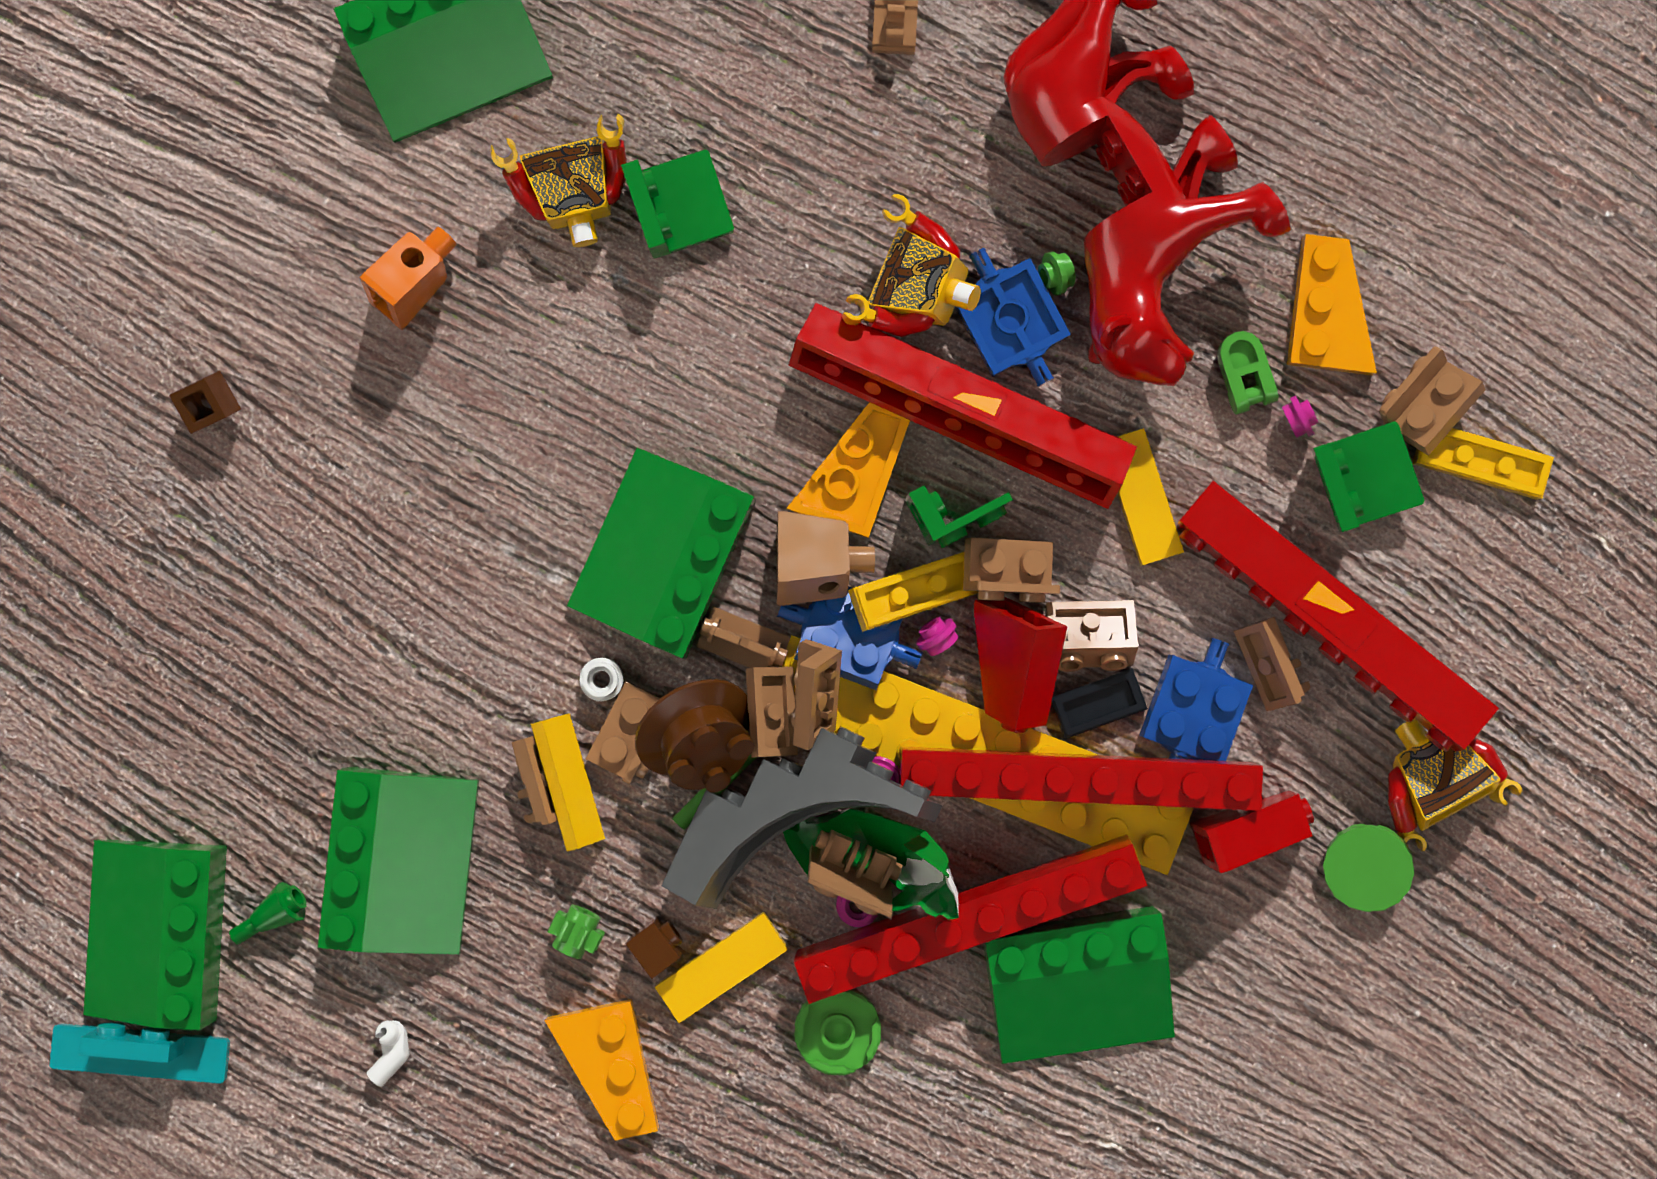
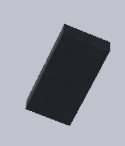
(1098, 703)

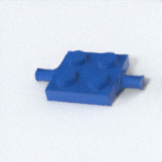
(1013, 318)
(863, 653)
(1196, 707)

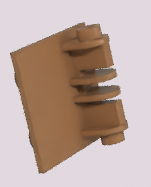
(841, 877)

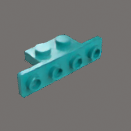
(139, 1053)

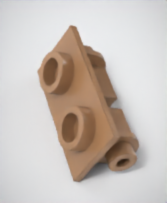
(742, 640)

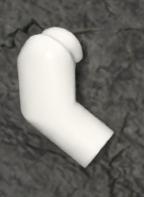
(394, 1051)

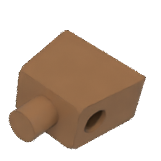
(816, 558)

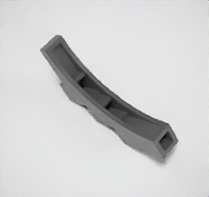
(735, 826)

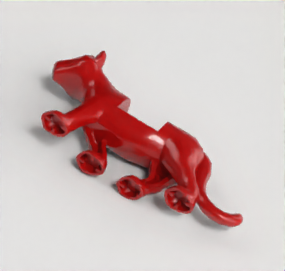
(1064, 102)

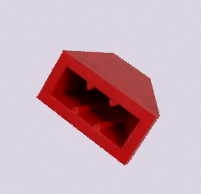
(1017, 662)
(1246, 835)

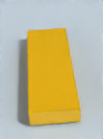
(1489, 463)
(1147, 505)
(909, 592)
(567, 782)
(721, 967)

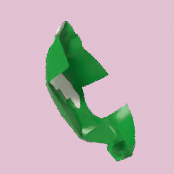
(925, 867)

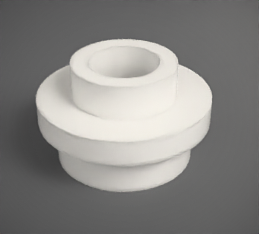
(588, 674)

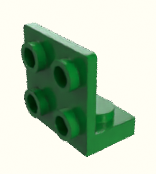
(678, 202)
(1368, 476)
(930, 510)

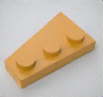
(1328, 310)
(855, 472)
(610, 1064)

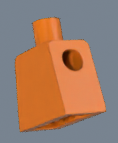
(408, 275)

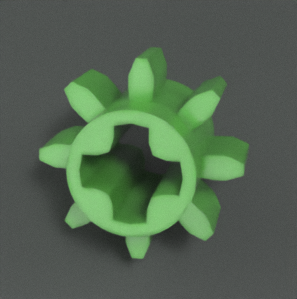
(576, 931)

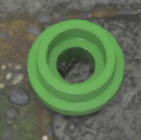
(1057, 272)

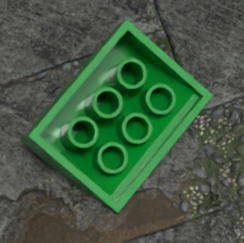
(440, 57)
(661, 552)
(398, 862)
(155, 933)
(1081, 985)

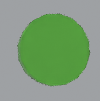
(1368, 867)
(838, 1032)

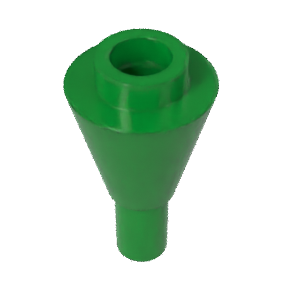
(280, 907)

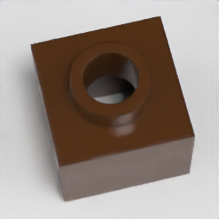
(205, 402)
(656, 946)

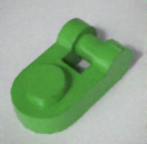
(1240, 356)

